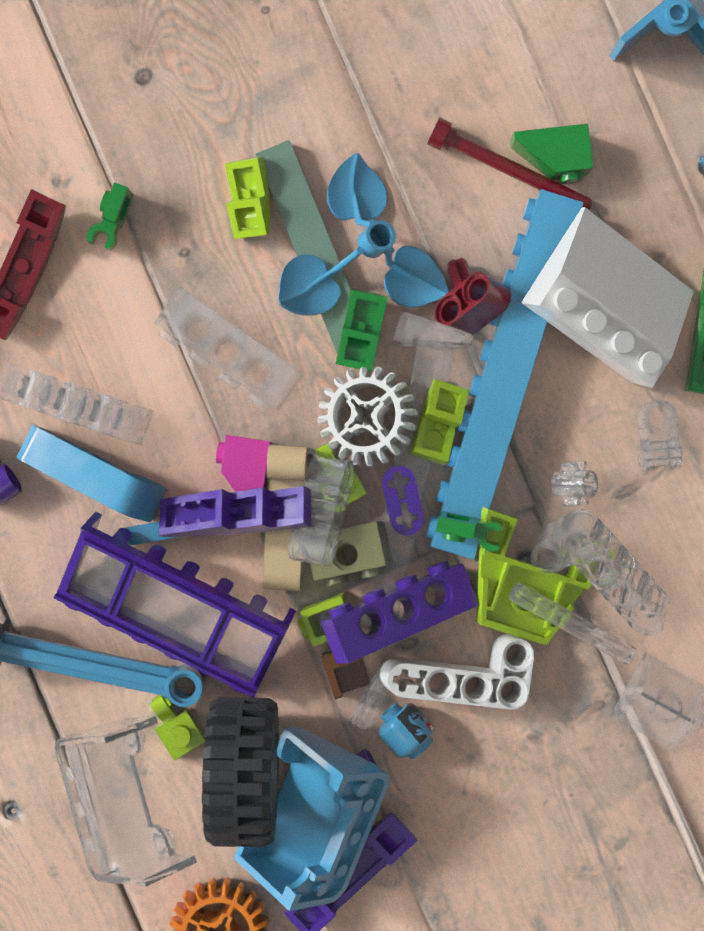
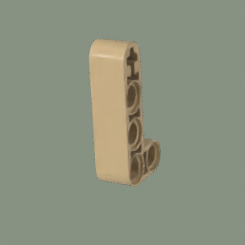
(285, 469)

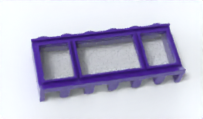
(171, 608)

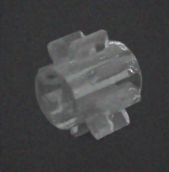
(574, 483)

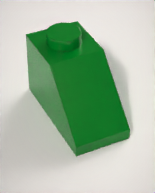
(556, 151)

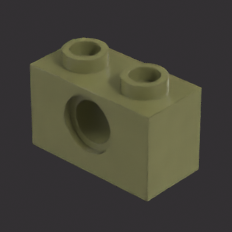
(372, 549)

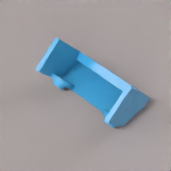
(673, 19)

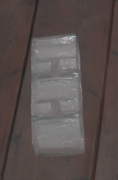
(330, 491)

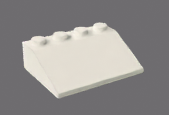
(611, 300)

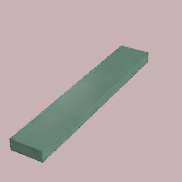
(305, 224)

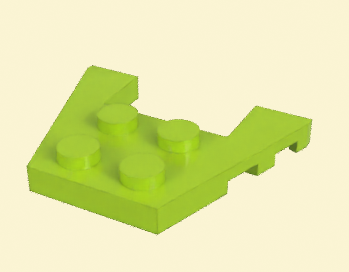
(500, 573)

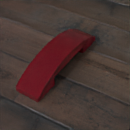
(28, 257)

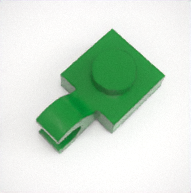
(114, 208)
(459, 527)

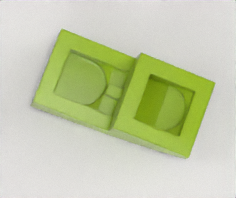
(250, 197)
(438, 421)

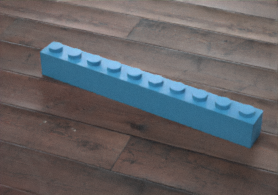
(505, 374)

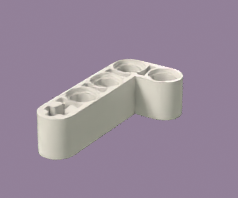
(456, 676)

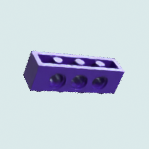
(452, 597)

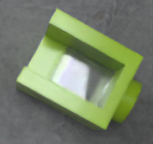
(313, 614)

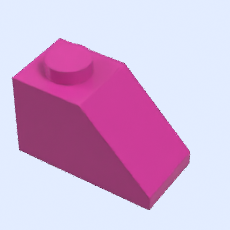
(243, 462)

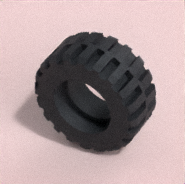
(240, 772)

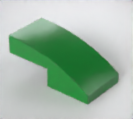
(361, 329)

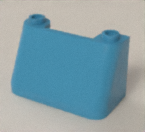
(320, 821)

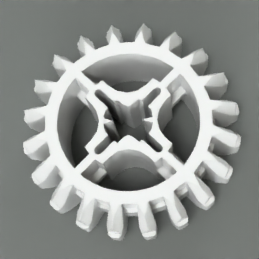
(353, 425)

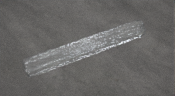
(572, 623)

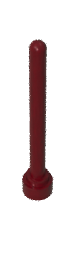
(445, 137)

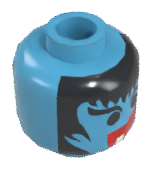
(405, 730)

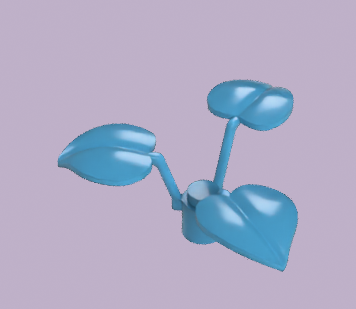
(360, 194)

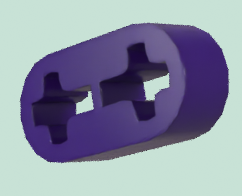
(411, 498)

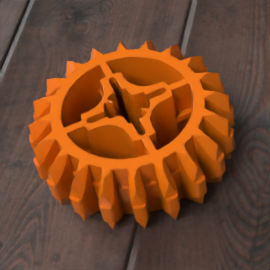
(208, 920)

